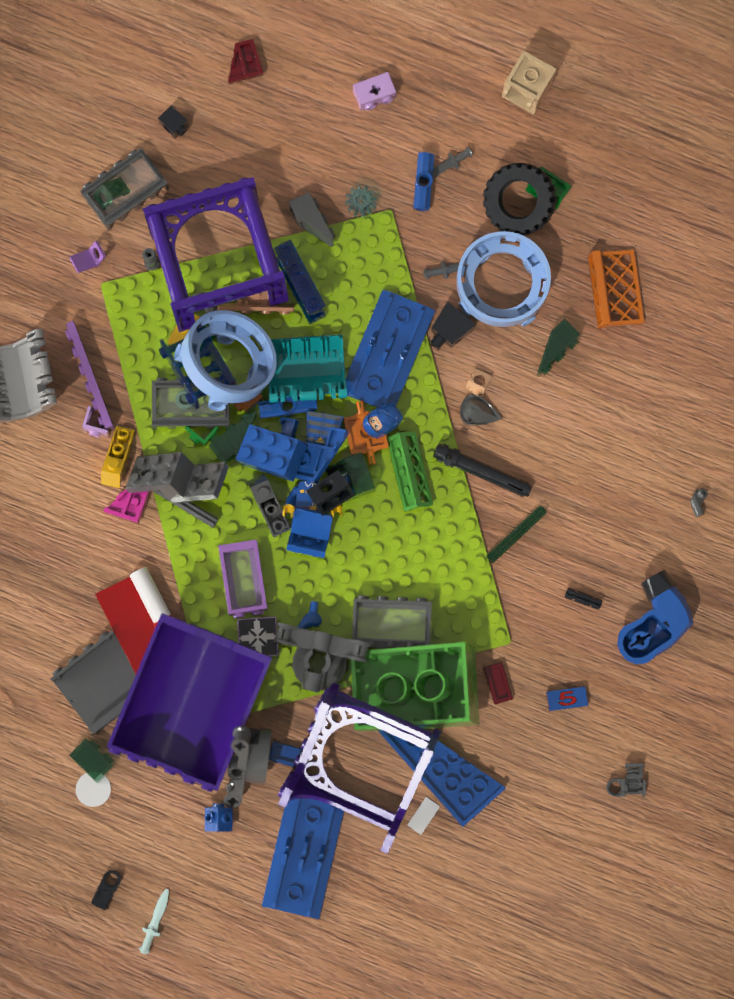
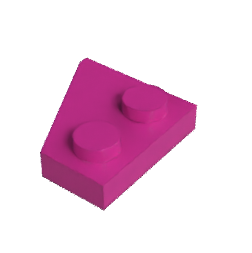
(129, 505)

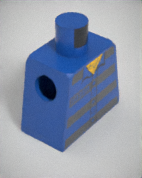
(319, 426)

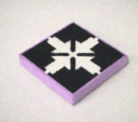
(259, 634)

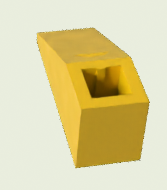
(117, 457)

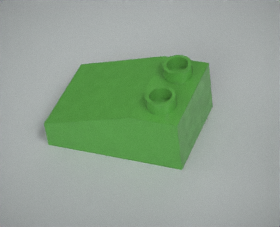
(420, 684)

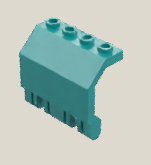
(308, 368)

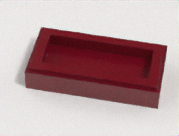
(498, 683)

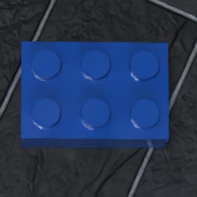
(271, 452)

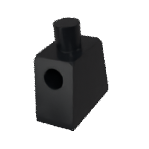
(450, 327)

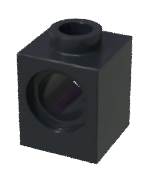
(173, 122)

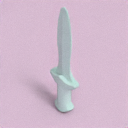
(152, 929)

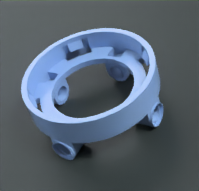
(533, 261)
(228, 327)

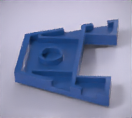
(316, 456)

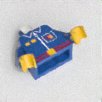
(299, 498)

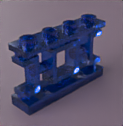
(300, 282)

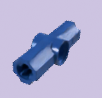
(424, 170)
(270, 410)

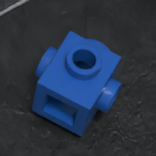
(218, 818)

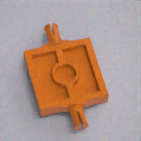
(358, 439)

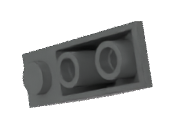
(310, 219)
(268, 505)

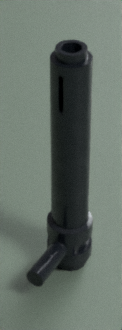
(456, 459)

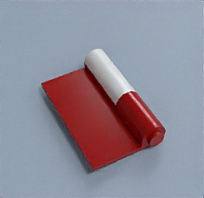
(133, 612)

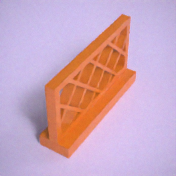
(600, 286)

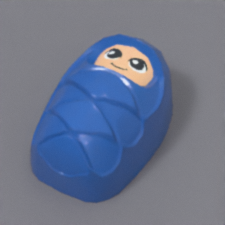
(382, 420)

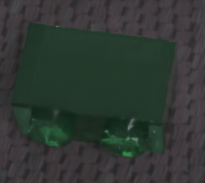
(92, 760)

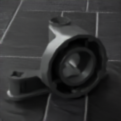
(308, 642)
(249, 762)

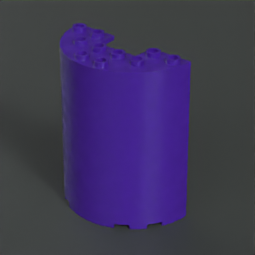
(188, 702)

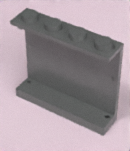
(97, 682)

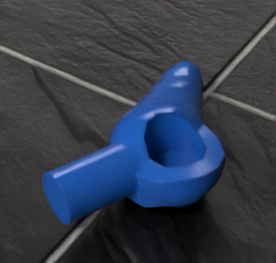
(312, 618)

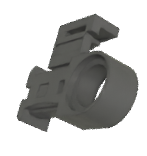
(633, 782)

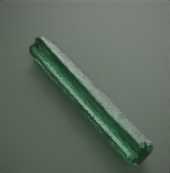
(516, 534)

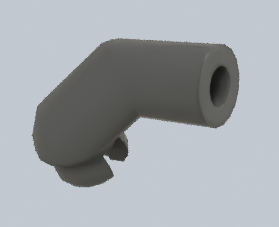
(696, 501)

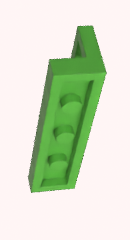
(406, 471)

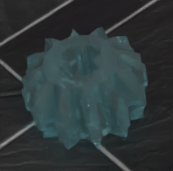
(368, 201)

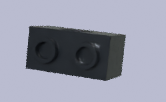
(330, 493)

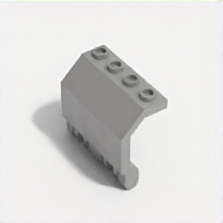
(25, 378)

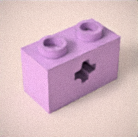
(380, 84)

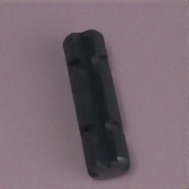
(583, 598)

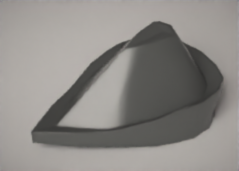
(478, 411)

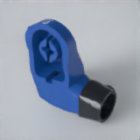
(658, 627)

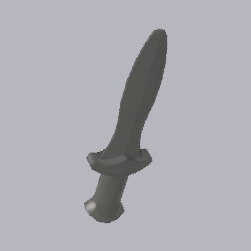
(451, 162)
(444, 270)

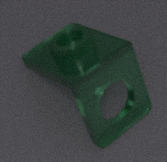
(112, 189)

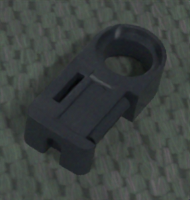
(105, 891)

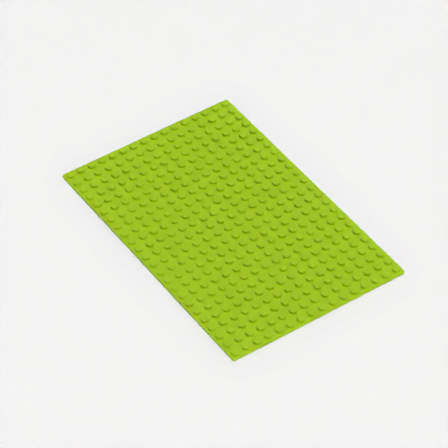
(375, 543)

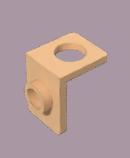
(475, 388)

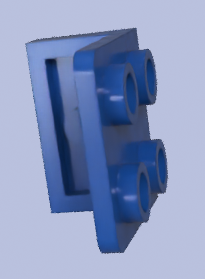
(309, 532)

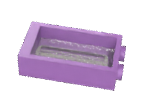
(243, 578)

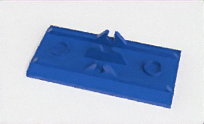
(388, 350)
(303, 857)

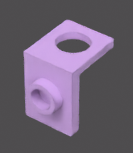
(93, 431)

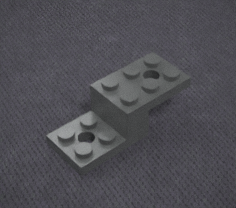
(177, 477)

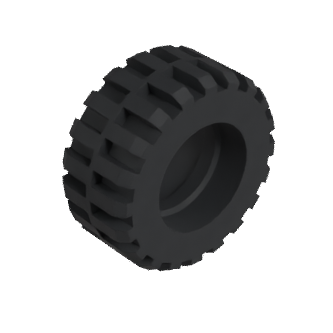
(545, 198)

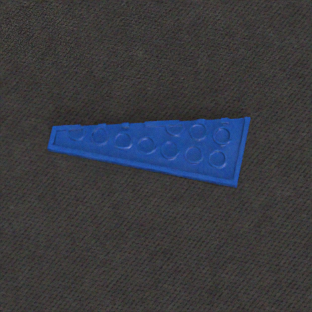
(450, 778)

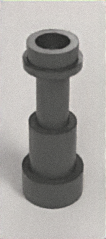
(150, 260)

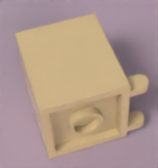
(528, 82)

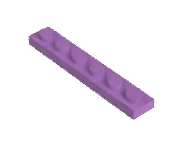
(85, 369)

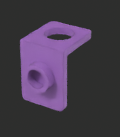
(88, 259)

